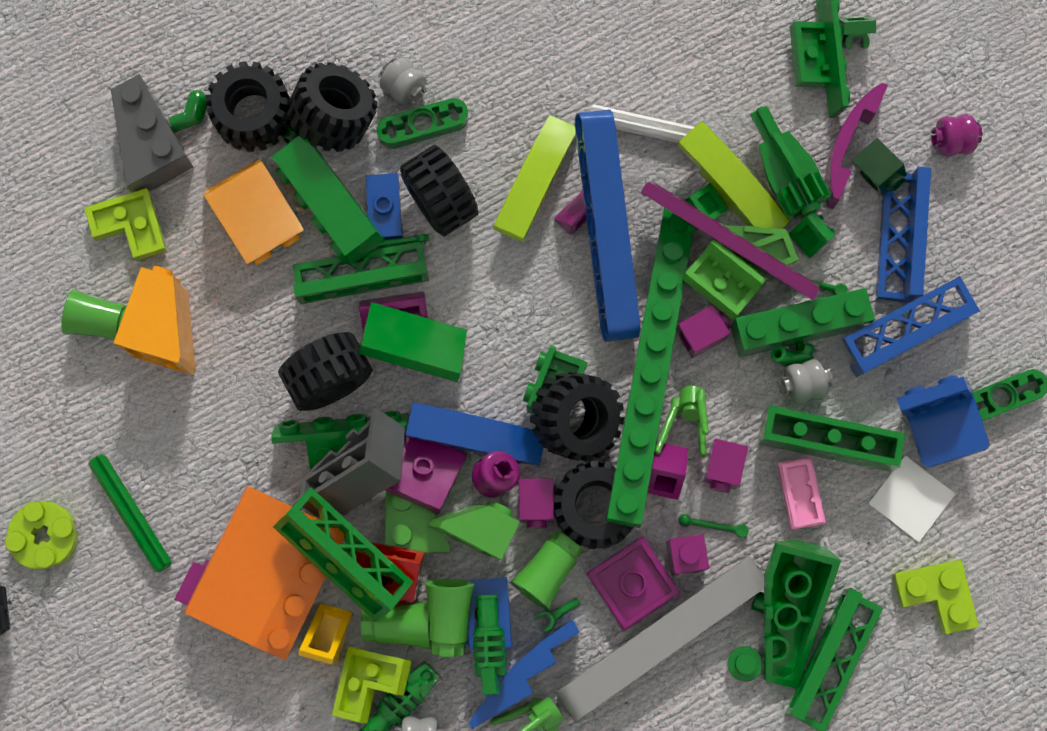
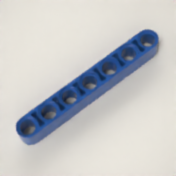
(607, 225)

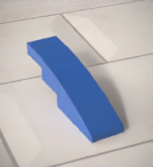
(473, 433)
(514, 684)

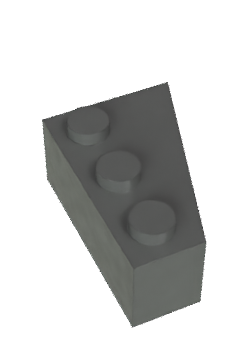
(146, 139)
(361, 467)

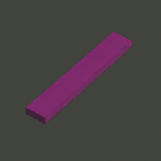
(731, 239)

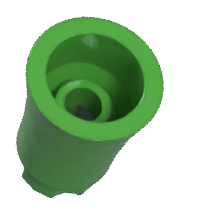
(91, 316)
(547, 570)
(448, 615)
(401, 626)

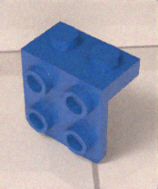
(944, 421)

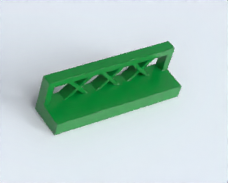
(362, 280)
(335, 562)
(826, 652)

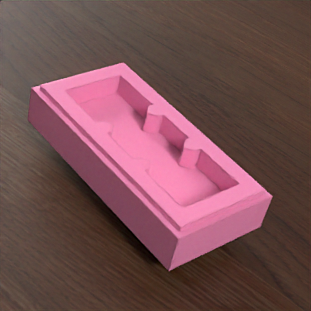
(801, 493)

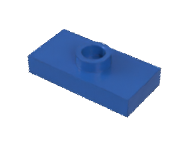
(385, 204)

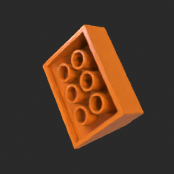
(258, 580)

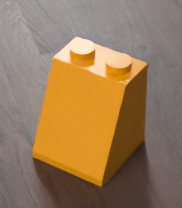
(254, 212)
(158, 322)

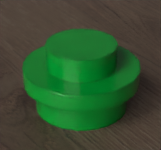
(744, 663)

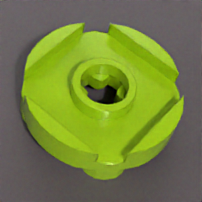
(22, 538)

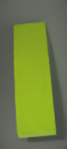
(535, 179)
(731, 179)

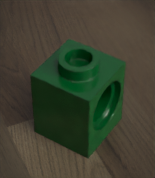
(880, 168)

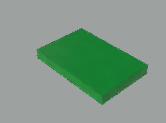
(413, 342)

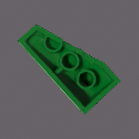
(794, 603)

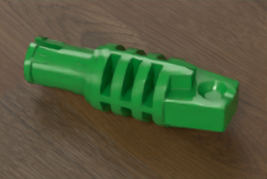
(489, 645)
(396, 707)

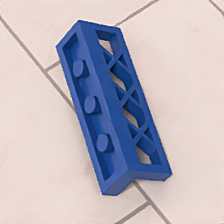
(915, 238)
(916, 337)

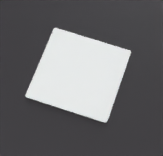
(912, 499)

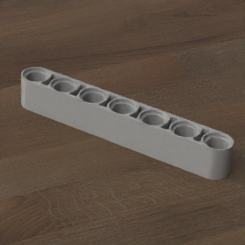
(661, 639)

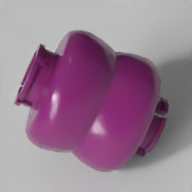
(956, 135)
(495, 474)

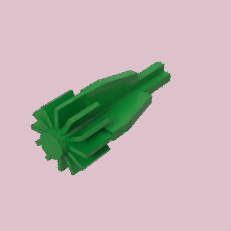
(789, 168)

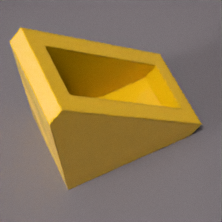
(326, 634)

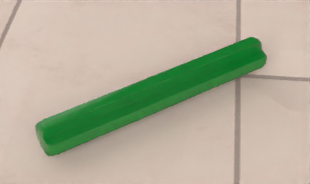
(130, 513)

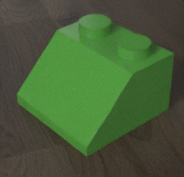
(480, 527)

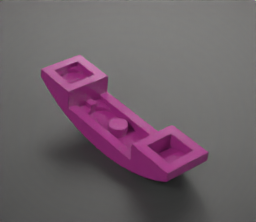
(864, 111)

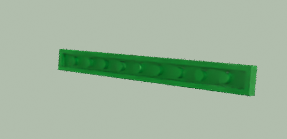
(650, 372)

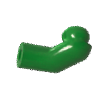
(193, 112)
(785, 357)

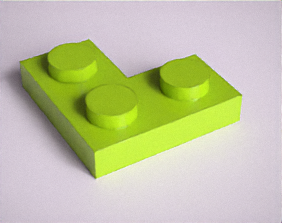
(129, 214)
(944, 585)
(361, 676)

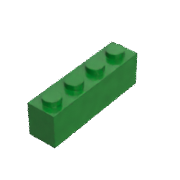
(328, 199)
(802, 322)
(831, 438)

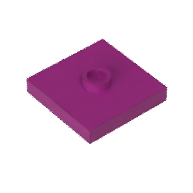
(427, 473)
(633, 583)

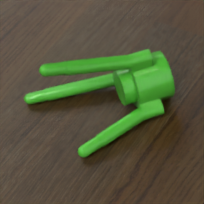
(692, 407)
(544, 715)

